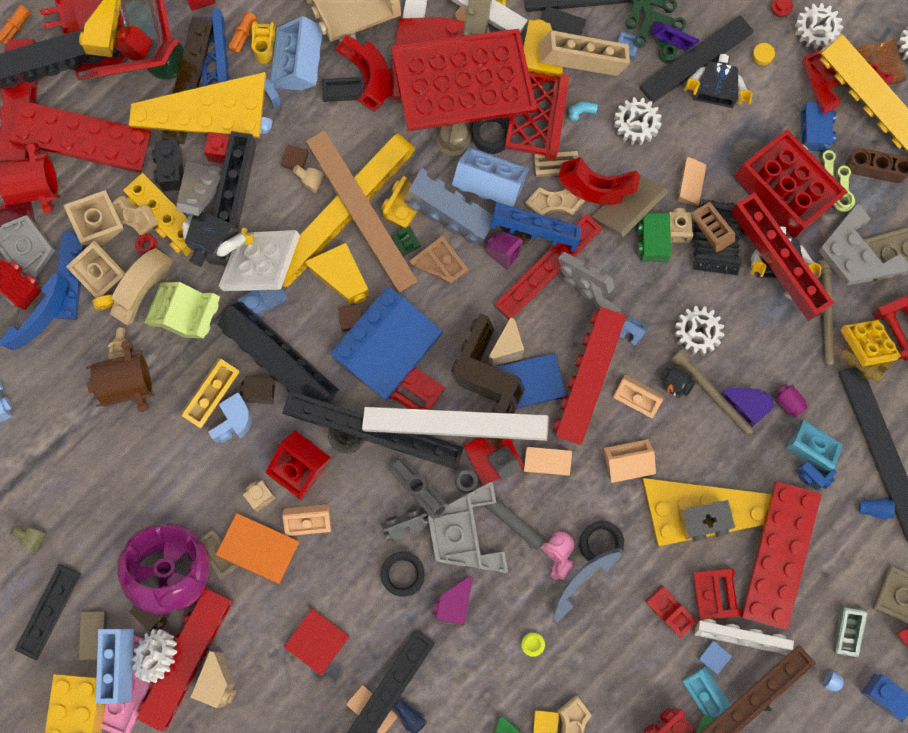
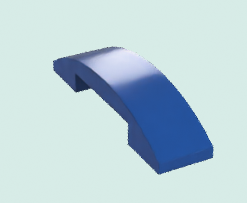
(41, 317)

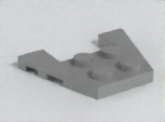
(26, 245)
(853, 257)
(587, 281)
(456, 534)

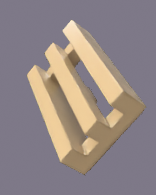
(552, 172)

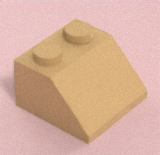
(215, 682)

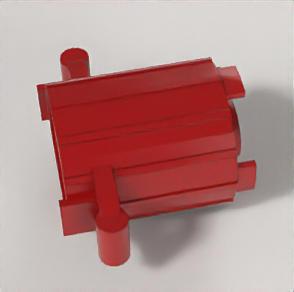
(29, 179)

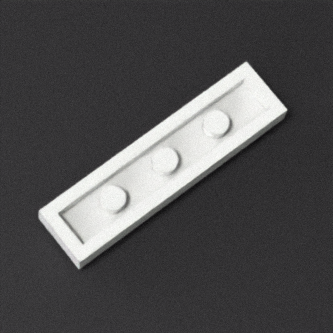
(753, 638)

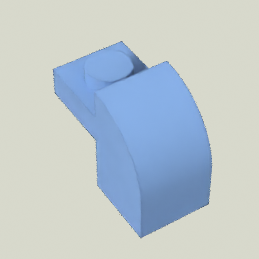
(238, 420)

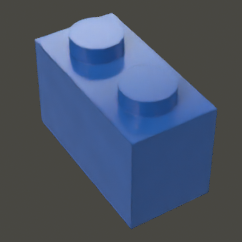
(817, 128)

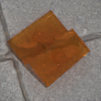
(886, 57)

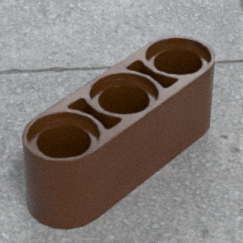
(869, 168)

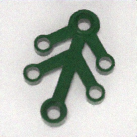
(652, 16)

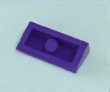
(673, 36)

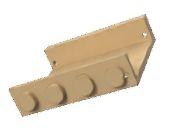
(350, 16)

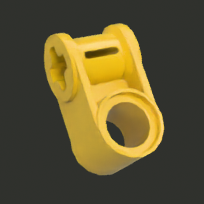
(263, 38)

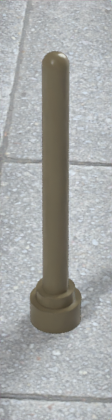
(826, 273)
(684, 361)

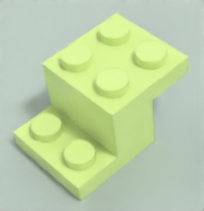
(182, 310)

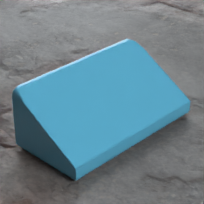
(706, 693)

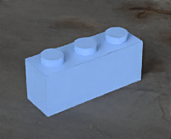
(114, 666)

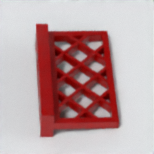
(554, 120)

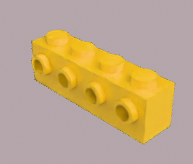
(170, 221)

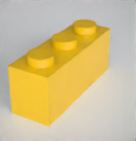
(209, 392)

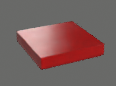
(479, 451)
(316, 642)

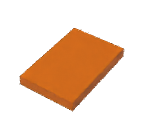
(257, 549)

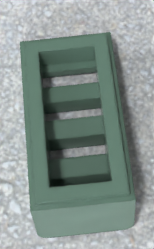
(858, 632)

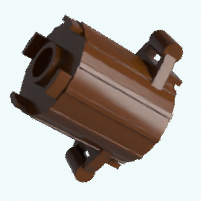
(122, 379)

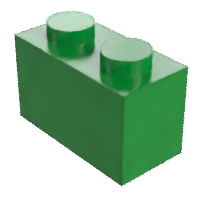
(655, 237)

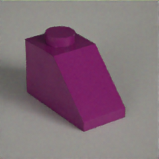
(504, 248)
(454, 603)

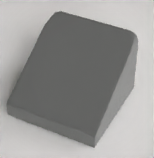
(504, 463)

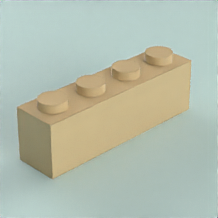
(584, 53)

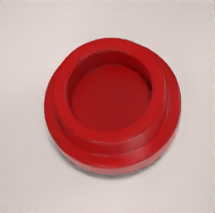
(781, 7)

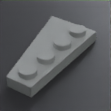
(198, 187)

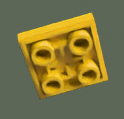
(870, 343)

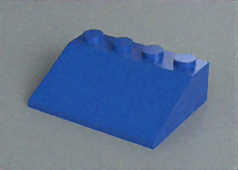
(386, 343)

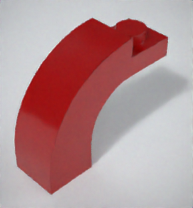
(373, 69)
(594, 187)

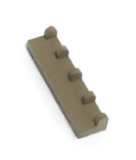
(477, 17)

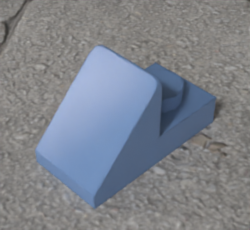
(263, 300)

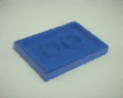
(540, 378)

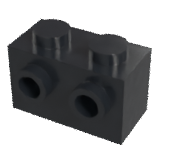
(169, 164)

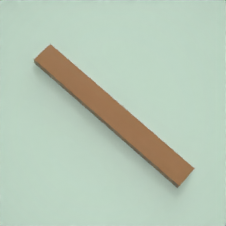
(361, 211)

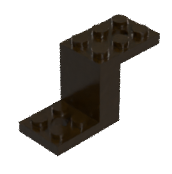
(483, 378)

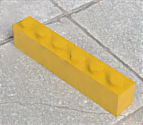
(868, 87)

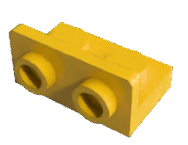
(396, 209)

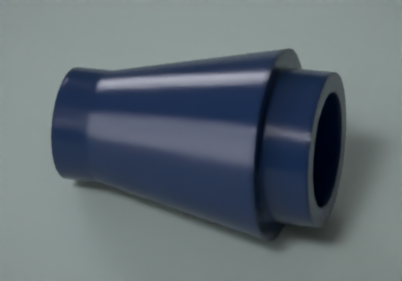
(410, 718)

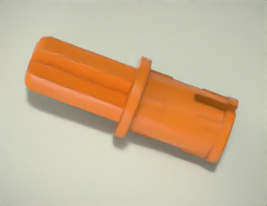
(14, 24)
(242, 32)

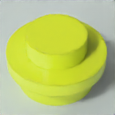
(533, 644)

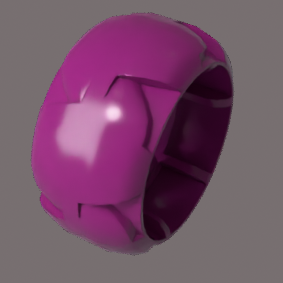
(173, 589)

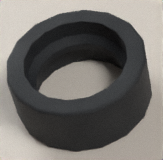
(491, 148)
(603, 525)
(385, 569)

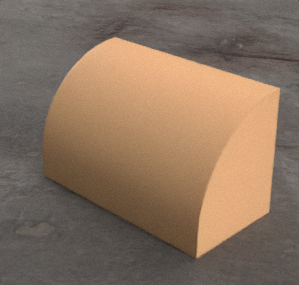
(630, 460)

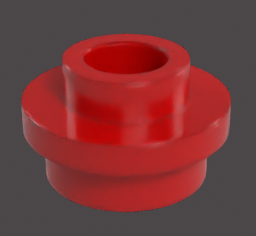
(141, 240)

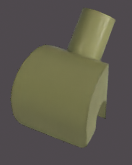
(29, 537)

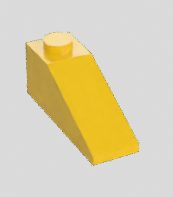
(101, 29)

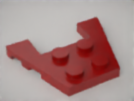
(823, 80)

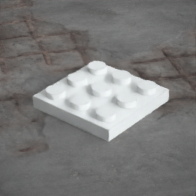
(260, 263)

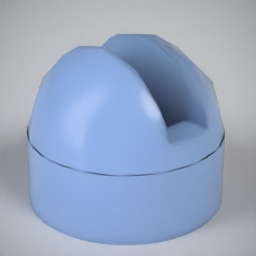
(266, 125)
(833, 681)

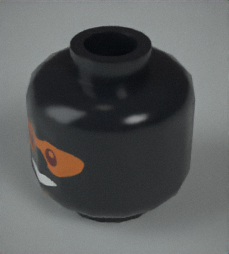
(677, 381)

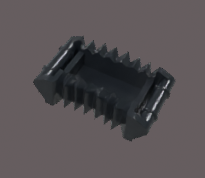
(727, 259)

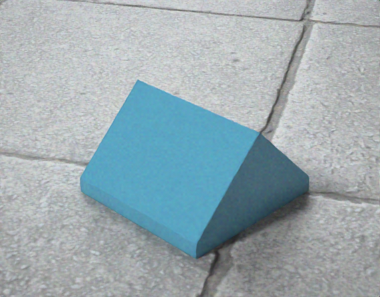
(815, 447)

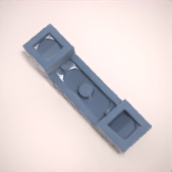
(604, 560)

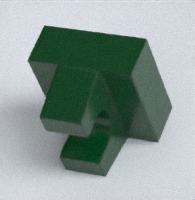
(406, 241)

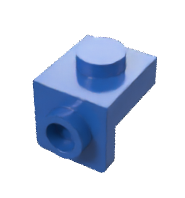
(812, 477)

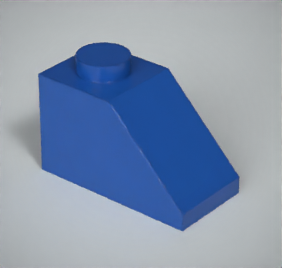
(887, 696)

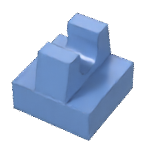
(634, 327)

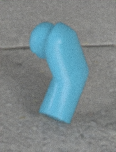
(581, 107)

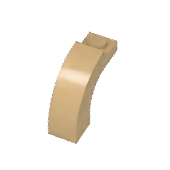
(136, 282)

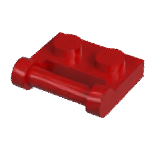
(420, 386)
(709, 597)

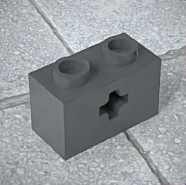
(717, 512)

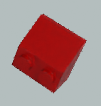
(297, 464)

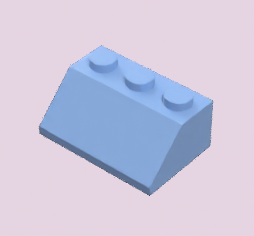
(296, 55)
(490, 176)

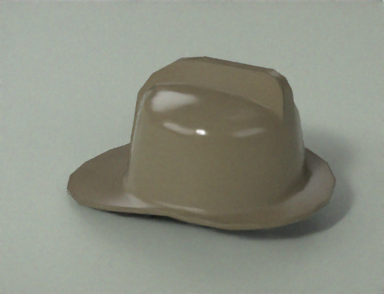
(454, 139)

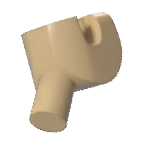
(310, 177)
(115, 348)

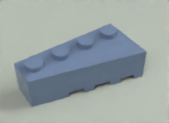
(448, 208)

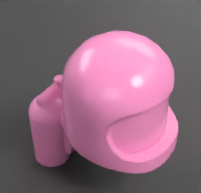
(559, 549)

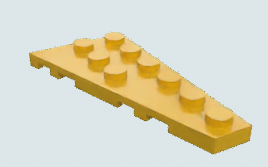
(212, 108)

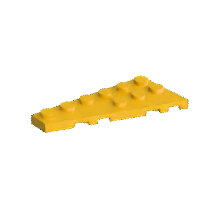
(668, 498)

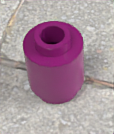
(791, 400)

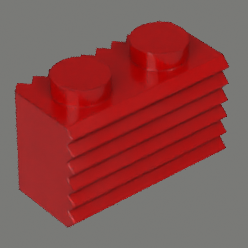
(16, 285)

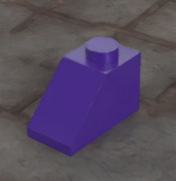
(749, 403)

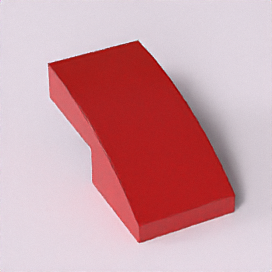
(670, 611)

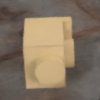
(679, 233)
(258, 495)

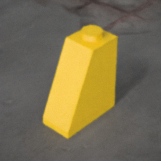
(535, 34)
(340, 273)

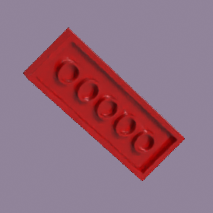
(80, 136)
(781, 555)

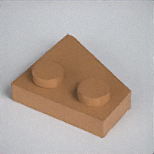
(441, 261)

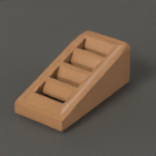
(719, 239)

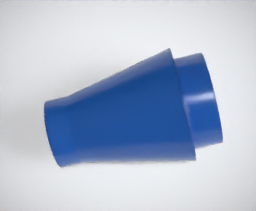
(879, 508)

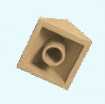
(94, 219)
(95, 270)
(508, 347)

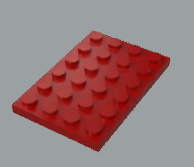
(463, 79)

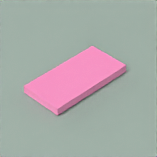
(122, 716)

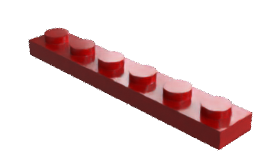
(544, 271)

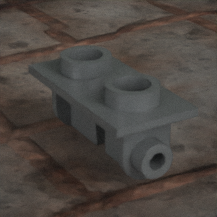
(396, 525)

